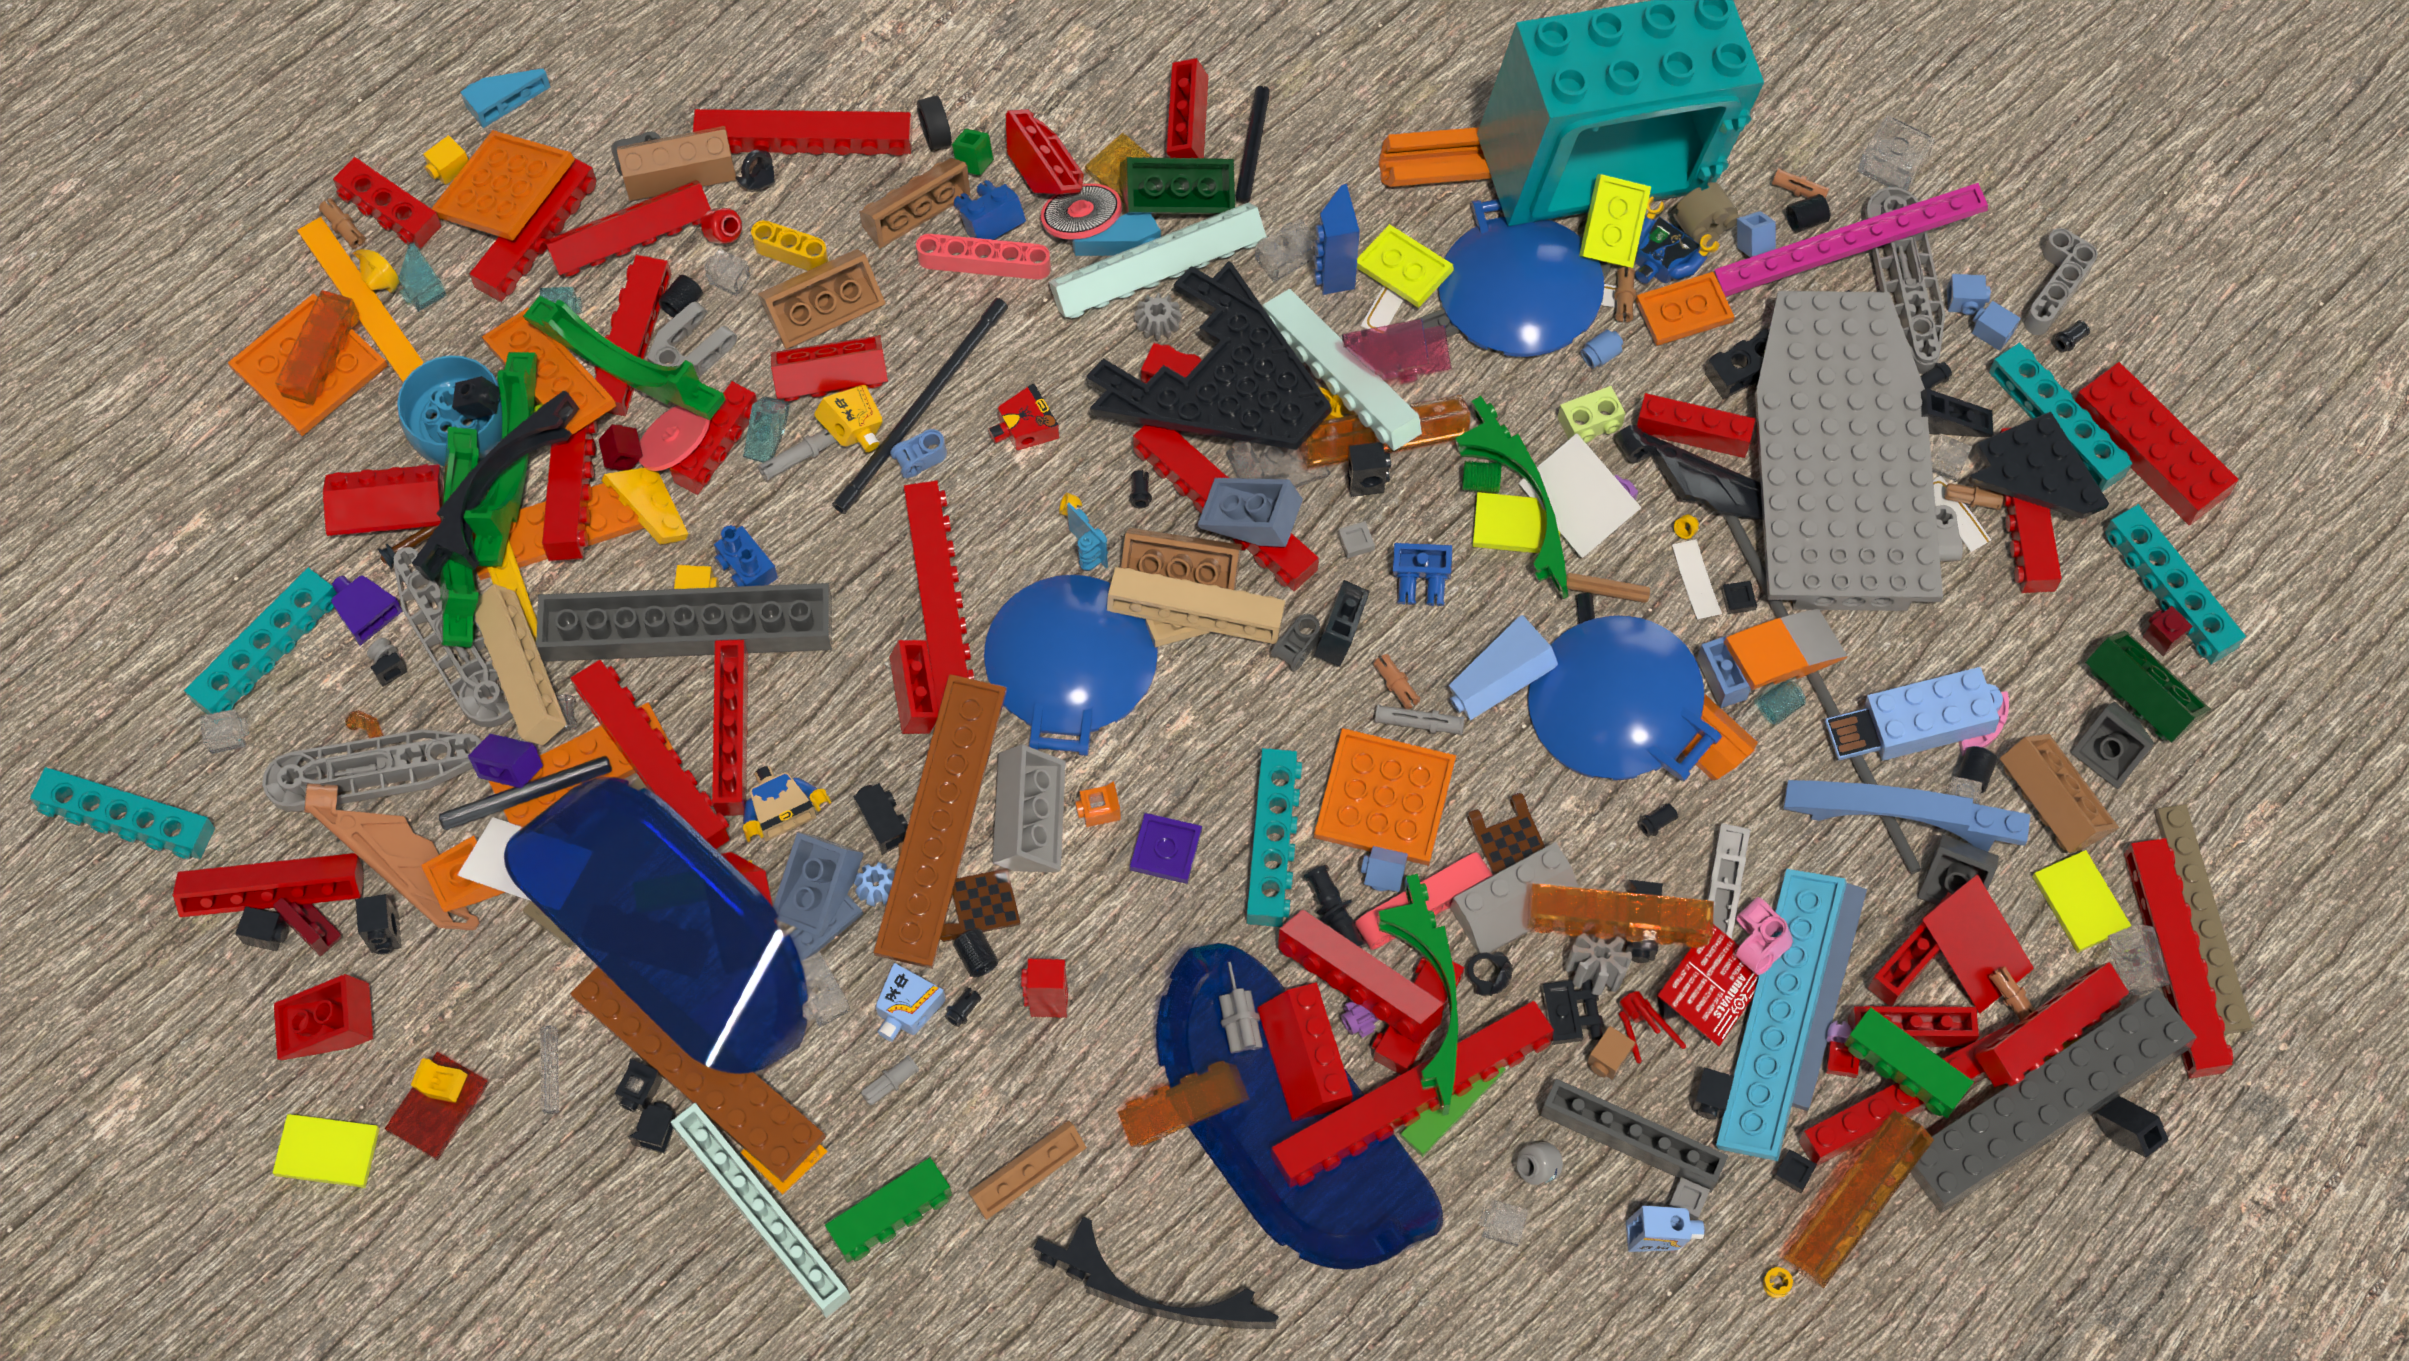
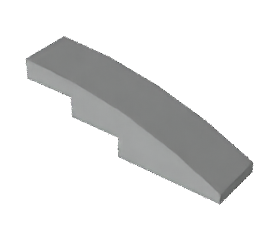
(1727, 875)

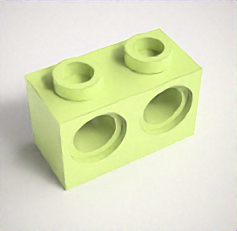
(1588, 410)

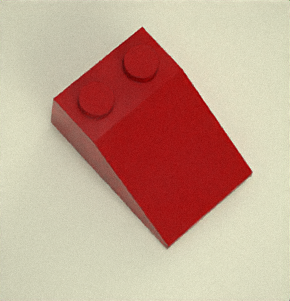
(324, 1018)

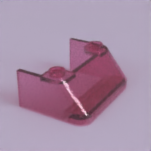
(1400, 350)

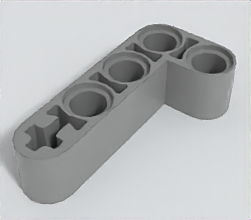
(2070, 266)

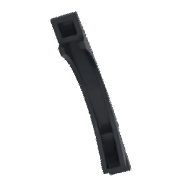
(454, 536)
(1085, 1261)

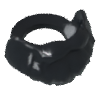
(762, 173)
(1487, 988)

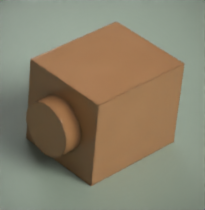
(1610, 1053)

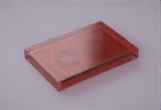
(432, 1122)

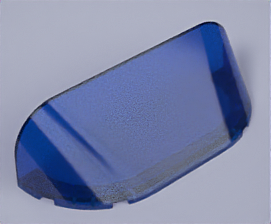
(665, 922)
(1344, 1216)

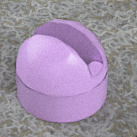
(1838, 1032)

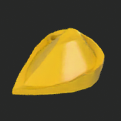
(376, 271)

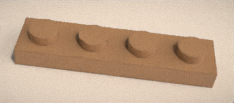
(1027, 1170)

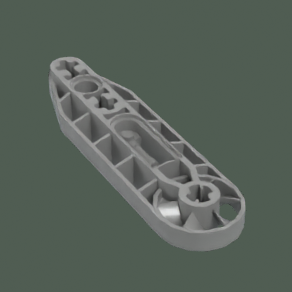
(1910, 291)
(472, 694)
(287, 785)

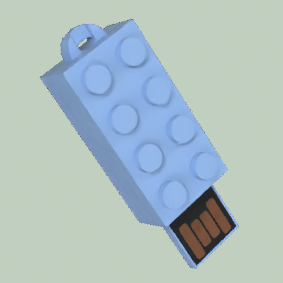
(1918, 717)

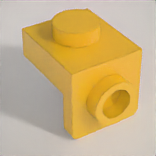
(438, 1081)

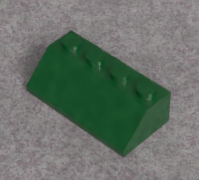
(1177, 185)
(2147, 686)

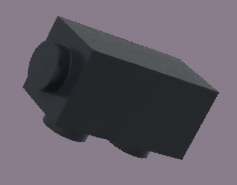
(880, 817)
(2132, 1126)

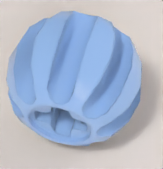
(866, 880)

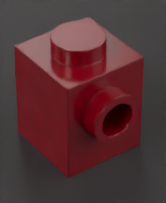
(620, 447)
(2166, 630)

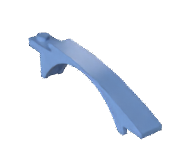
(1957, 814)

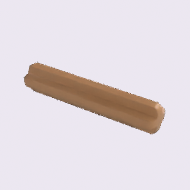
(1608, 587)

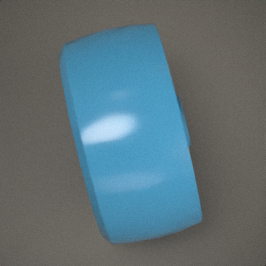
(432, 390)

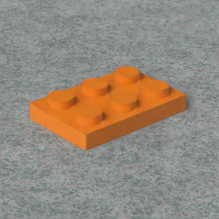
(1684, 308)

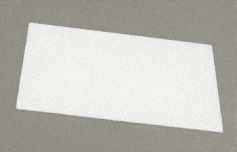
(1583, 495)
(486, 860)

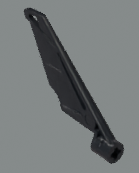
(1695, 476)

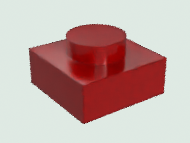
(1841, 1061)

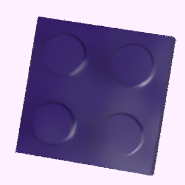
(1166, 848)

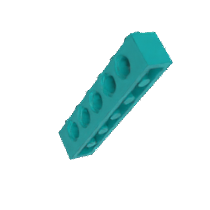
(2025, 392)
(2174, 569)
(264, 629)
(56, 786)
(1264, 909)

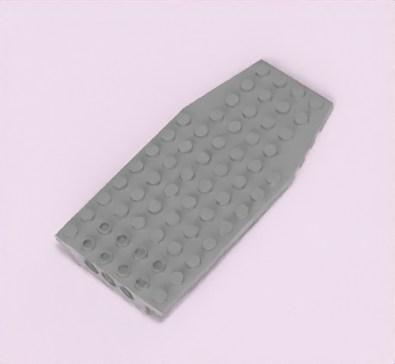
(1844, 457)

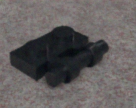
(1563, 1011)

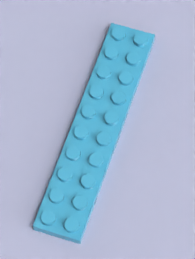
(1782, 1018)

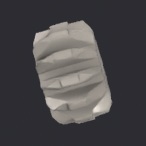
(1158, 316)

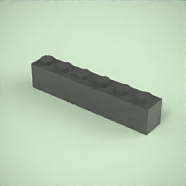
(1633, 1135)

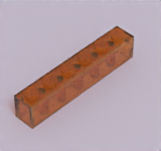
(1439, 420)
(1620, 915)
(1858, 1198)

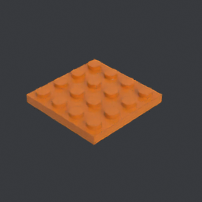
(502, 184)
(265, 357)
(1385, 795)

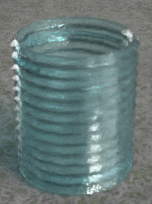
(1781, 701)

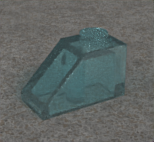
(419, 281)
(765, 428)

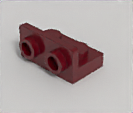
(309, 925)

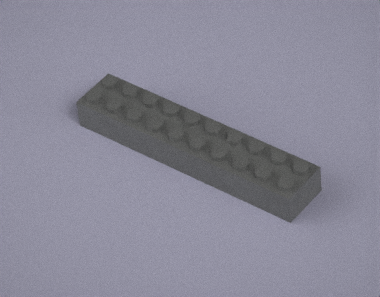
(683, 621)
(2051, 1099)

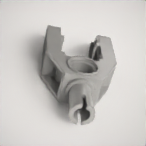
(676, 329)

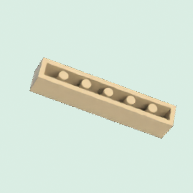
(1195, 605)
(518, 665)

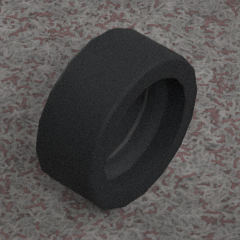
(934, 122)

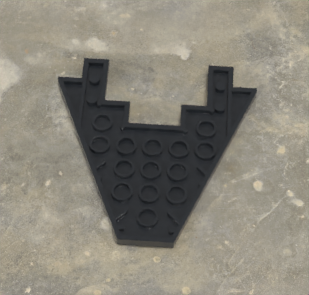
(1240, 391)

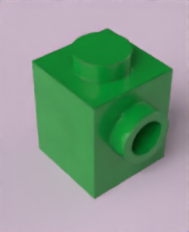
(973, 149)

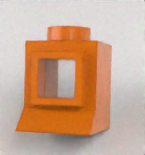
(1099, 805)

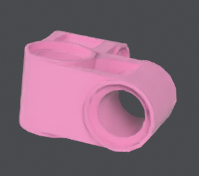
(1761, 949)

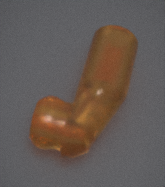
(362, 720)

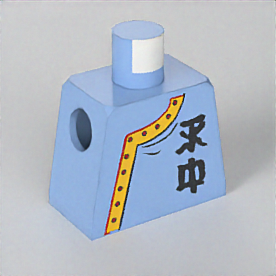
(906, 1002)
(1661, 1229)

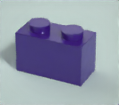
(505, 760)

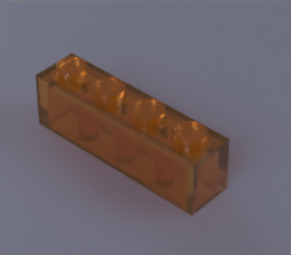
(317, 347)
(1183, 1105)

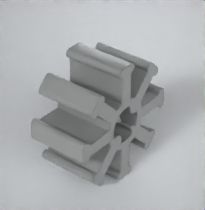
(1598, 962)

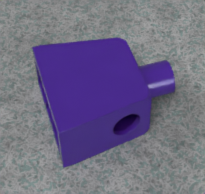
(363, 606)

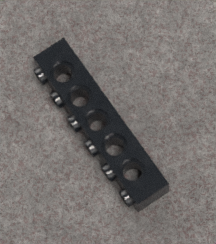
(1730, 379)

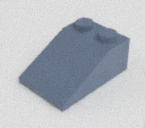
(1252, 510)
(815, 882)

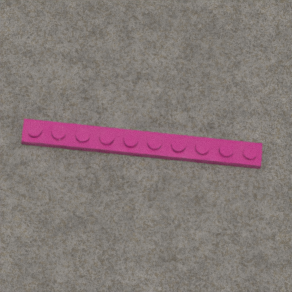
(1851, 239)

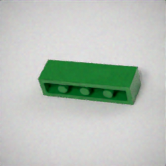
(1908, 1063)
(889, 1210)

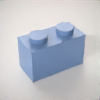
(1722, 673)

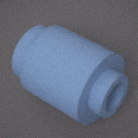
(1602, 348)

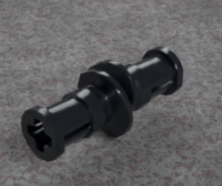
(1333, 907)

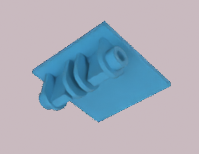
(1091, 541)

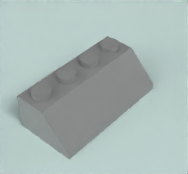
(1029, 810)
(1498, 907)

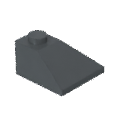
(2114, 745)

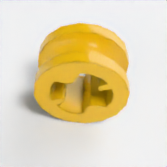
(1771, 1274)

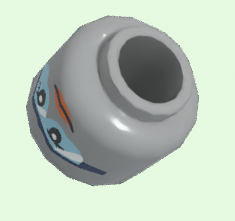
(1539, 1163)

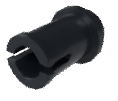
(2067, 339)
(1938, 374)
(1140, 493)
(1651, 824)
(962, 1008)

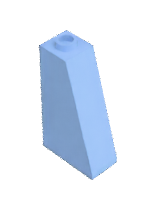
(1502, 669)

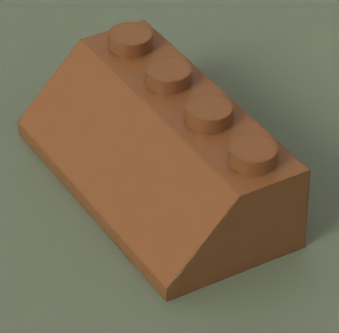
(676, 160)
(915, 202)
(822, 298)
(1182, 557)
(2058, 792)

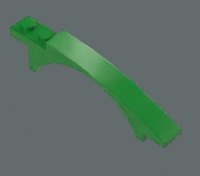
(664, 383)
(1495, 444)
(501, 506)
(457, 582)
(1418, 928)

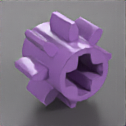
(1358, 1019)

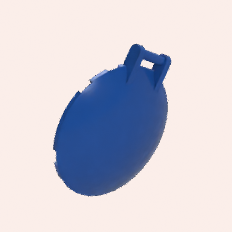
(1520, 285)
(1068, 660)
(1621, 700)

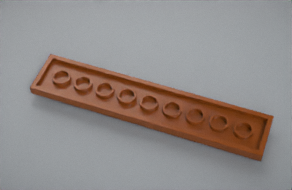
(940, 822)
(735, 1102)

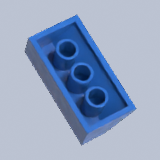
(1337, 245)

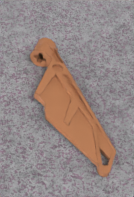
(389, 849)

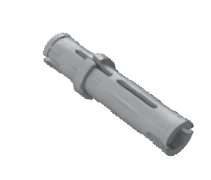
(808, 447)
(1420, 719)

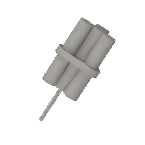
(1240, 1019)

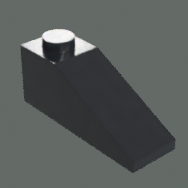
(1955, 416)
(1342, 623)

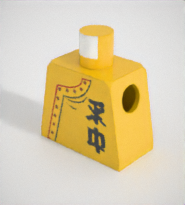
(851, 417)

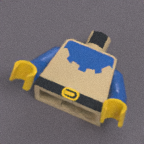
(780, 804)

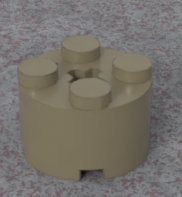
(1706, 213)

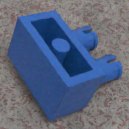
(992, 213)
(743, 558)
(1426, 562)

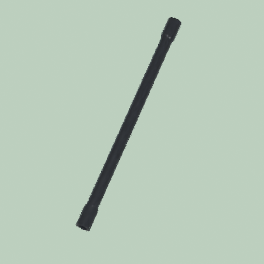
(853, 489)

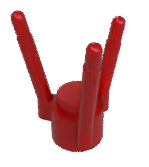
(1638, 1009)

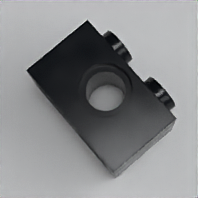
(1367, 469)
(378, 924)

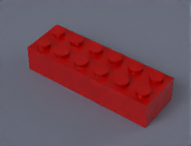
(2157, 443)

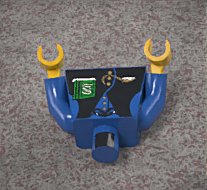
(1667, 251)

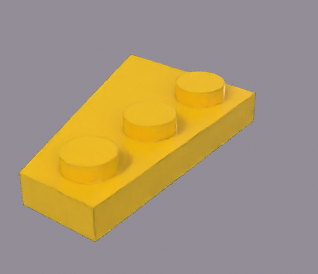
(650, 500)

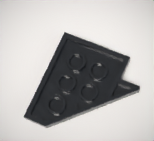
(2039, 467)

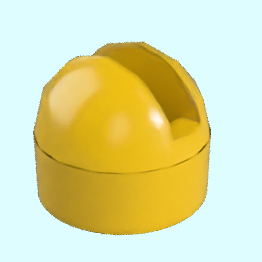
(1068, 498)
(1681, 524)

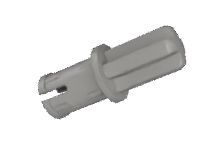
(889, 1080)

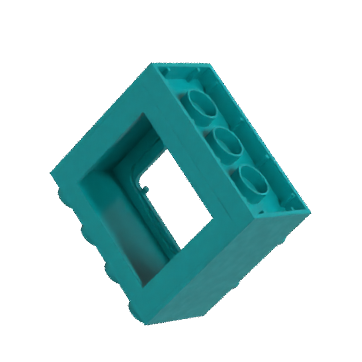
(1619, 94)

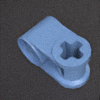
(918, 453)

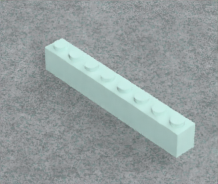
(1157, 260)
(1342, 372)
(761, 1210)

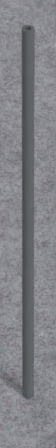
(1822, 691)

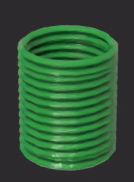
(1481, 477)

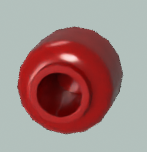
(721, 225)

